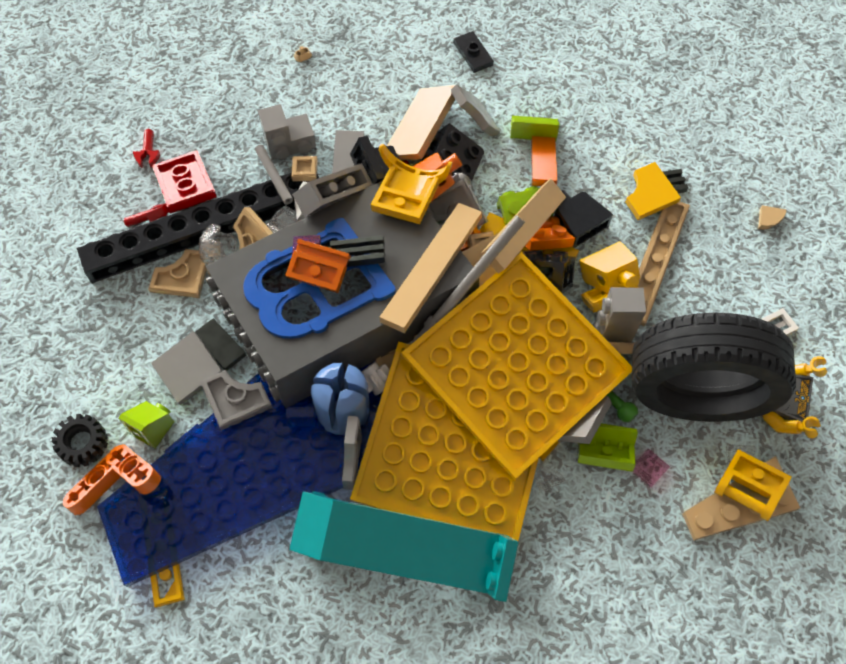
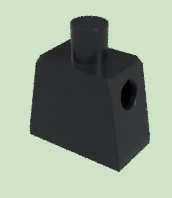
(582, 216)

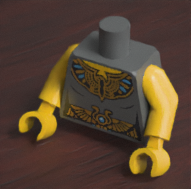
(793, 415)

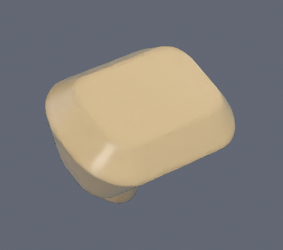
(302, 54)

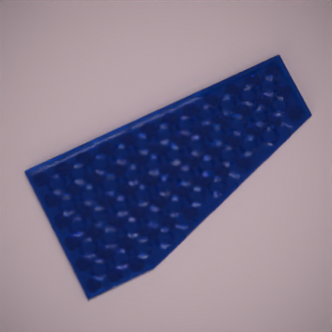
(223, 486)

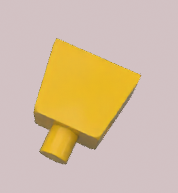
(611, 268)

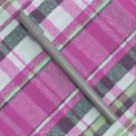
(473, 275)

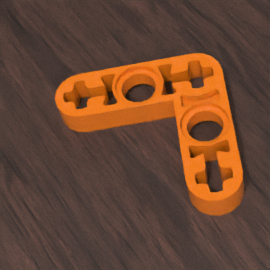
(88, 490)

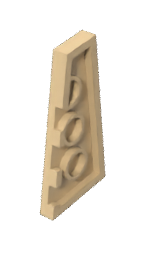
(723, 514)

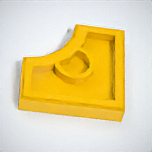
(652, 192)

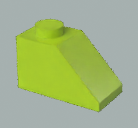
(147, 422)

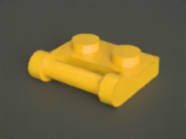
(757, 477)

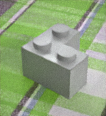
(285, 135)

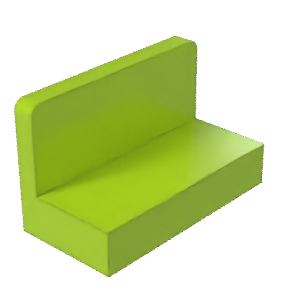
(526, 127)

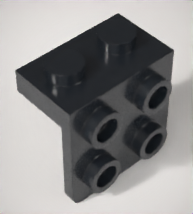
(451, 141)

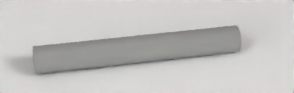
(273, 174)

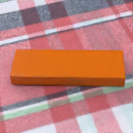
(543, 160)

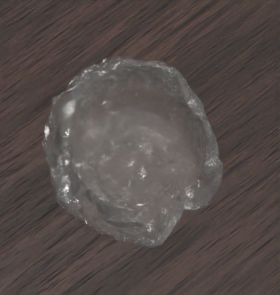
(215, 244)

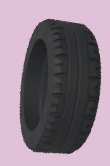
(713, 367)

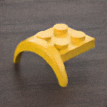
(406, 189)

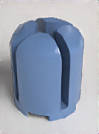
(340, 396)

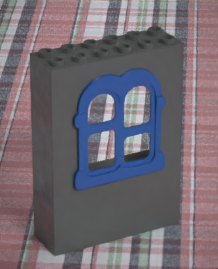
(346, 334)

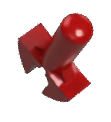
(147, 150)
(152, 214)

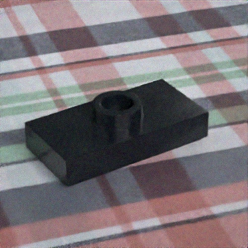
(473, 51)

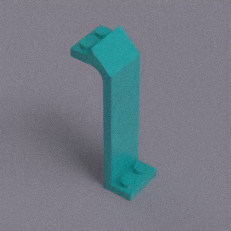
(404, 545)

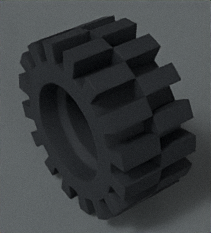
(62, 442)

